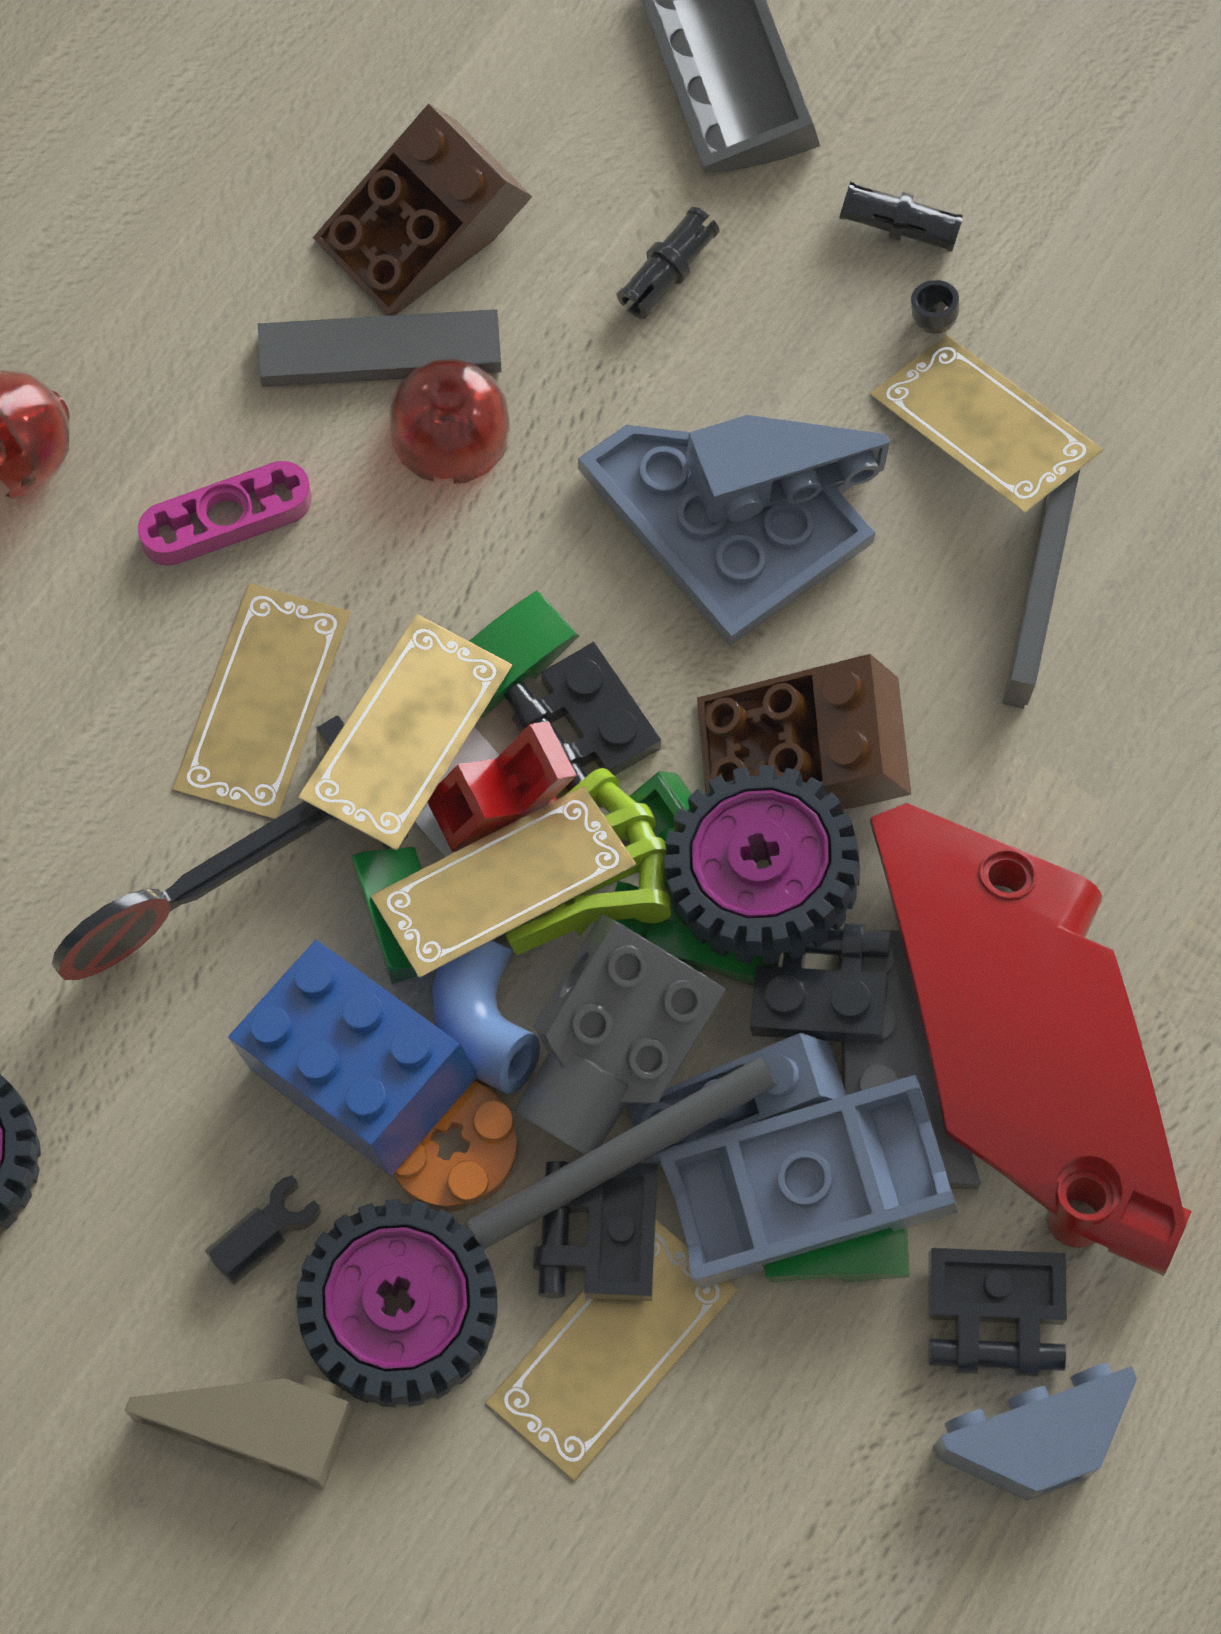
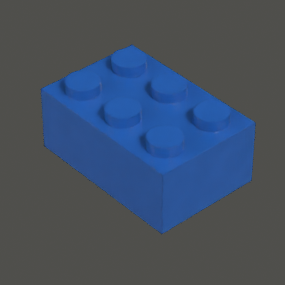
(353, 1056)

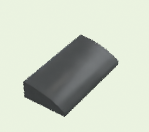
(732, 81)

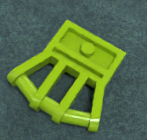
(648, 904)

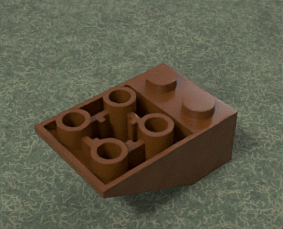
(421, 211)
(824, 721)

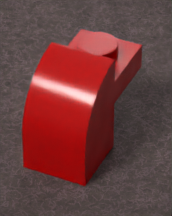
(499, 791)

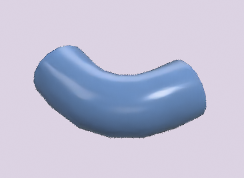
(468, 1012)

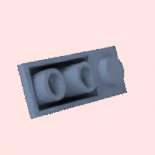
(771, 461)
(803, 1075)

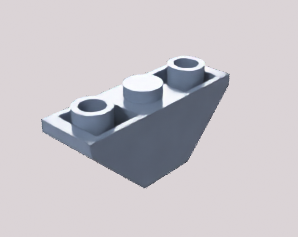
(1043, 1437)

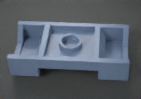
(808, 1180)

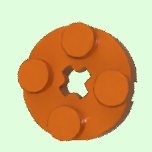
(469, 1175)

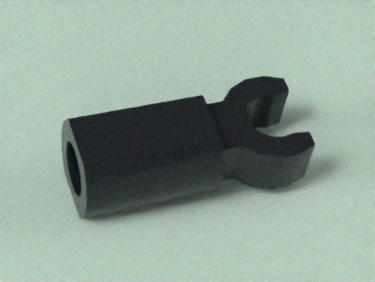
(260, 1233)

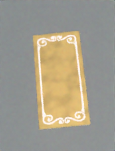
(986, 423)
(262, 701)
(405, 732)
(502, 881)
(606, 1360)

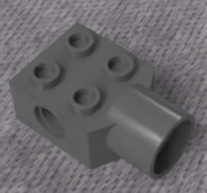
(614, 1033)

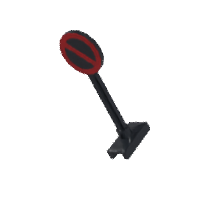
(134, 918)

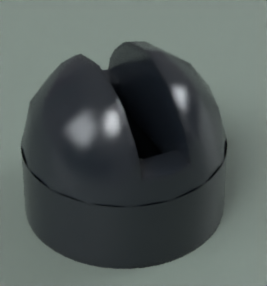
(929, 304)

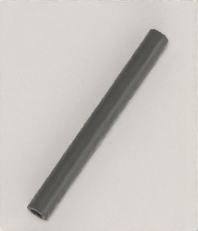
(622, 1153)

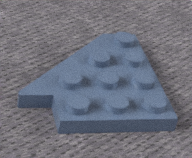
(727, 568)

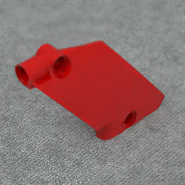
(1032, 1033)

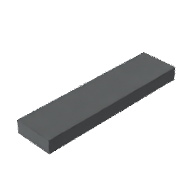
(374, 346)
(1040, 593)

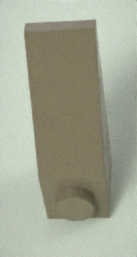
(264, 1423)

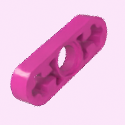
(272, 516)

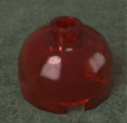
(449, 421)
(31, 432)

